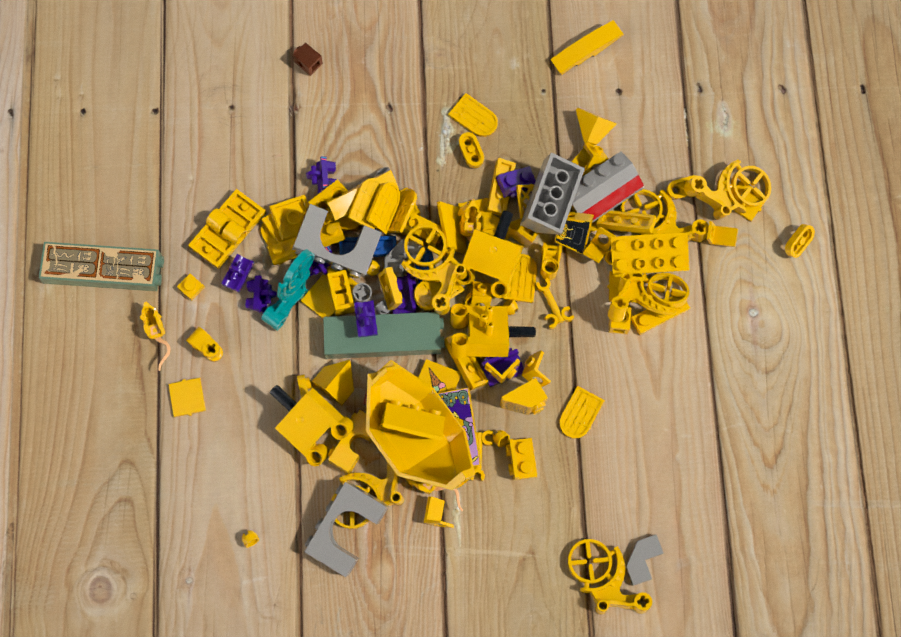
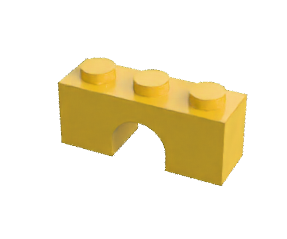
(342, 455)

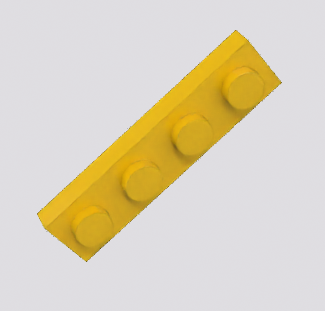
(283, 251)

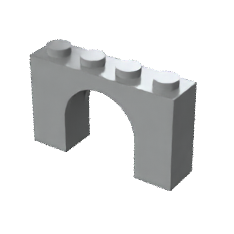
(355, 262)
(323, 545)

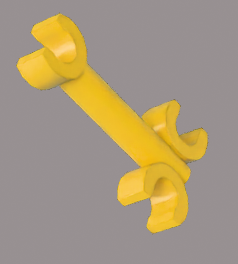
(557, 316)
(481, 439)

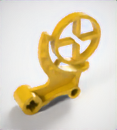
(722, 199)
(669, 222)
(446, 273)
(633, 289)
(384, 489)
(608, 594)

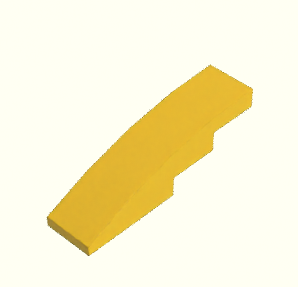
(587, 46)
(342, 205)

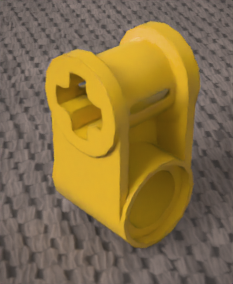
(550, 258)
(204, 343)

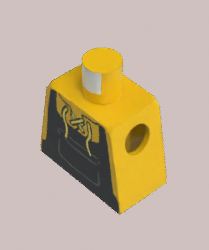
(576, 232)

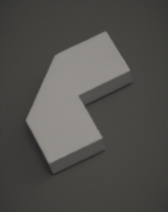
(396, 255)
(636, 565)

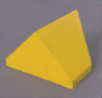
(593, 127)
(521, 234)
(336, 381)

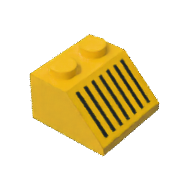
(525, 399)

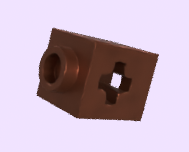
(307, 58)

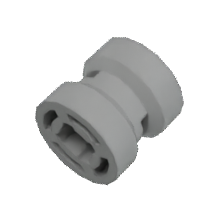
(361, 290)

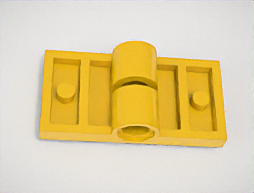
(226, 228)
(650, 253)

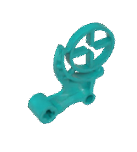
(290, 290)

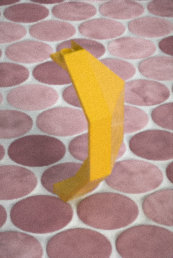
(413, 456)

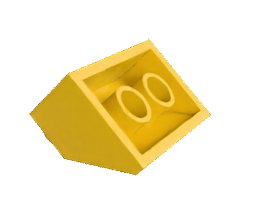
(413, 420)

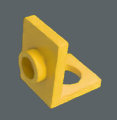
(597, 156)
(722, 235)
(596, 249)
(481, 293)
(531, 368)
(509, 373)
(434, 513)

